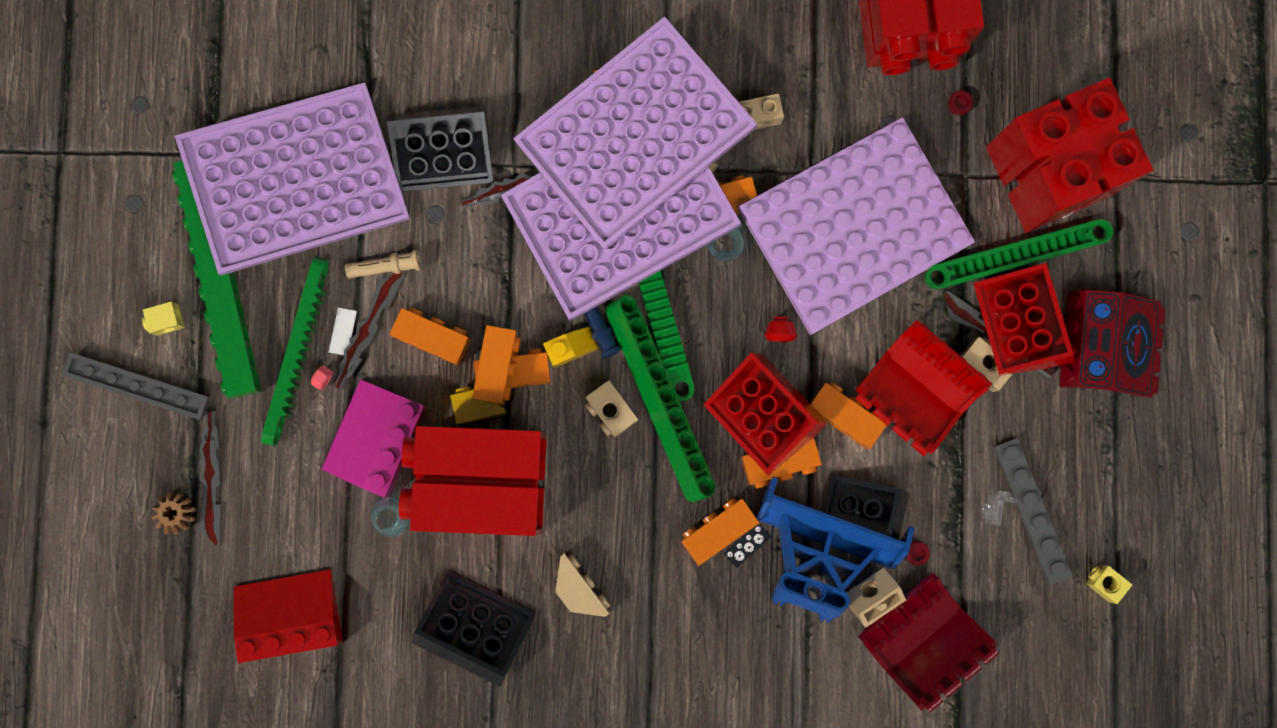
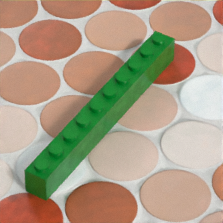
(222, 303)

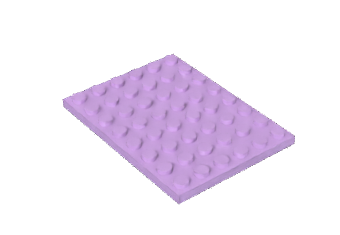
(635, 133)
(291, 178)
(855, 225)
(588, 275)

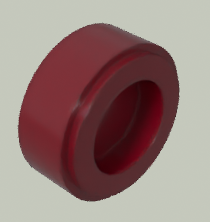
(960, 103)
(918, 553)

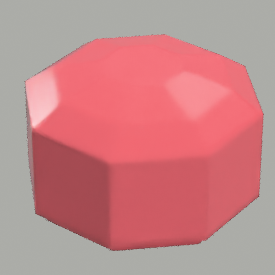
(321, 377)

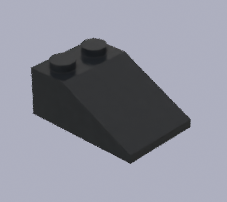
(867, 504)

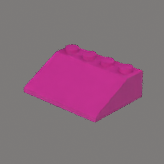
(371, 438)

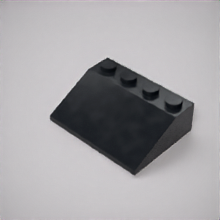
(441, 148)
(473, 628)

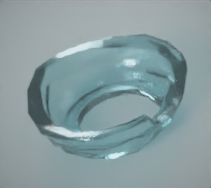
(737, 248)
(393, 504)

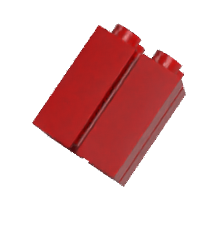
(918, 30)
(1068, 155)
(474, 481)

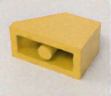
(570, 346)
(469, 410)

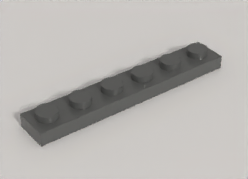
(136, 386)
(1032, 512)

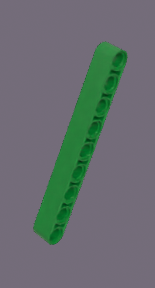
(660, 399)

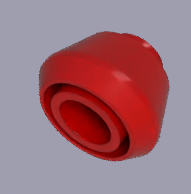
(780, 330)

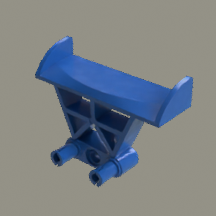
(830, 532)

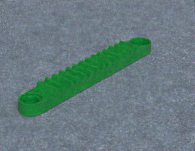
(1018, 254)
(666, 332)
(295, 351)

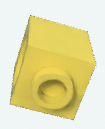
(163, 318)
(1117, 589)

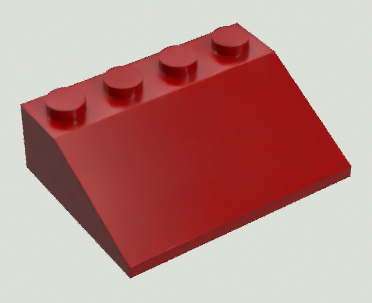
(1024, 321)
(764, 412)
(286, 616)

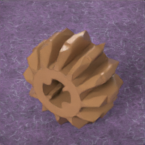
(170, 504)

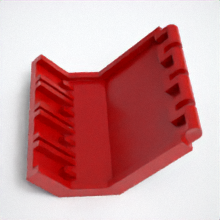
(921, 388)

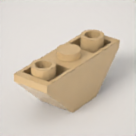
(577, 590)

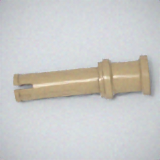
(394, 263)

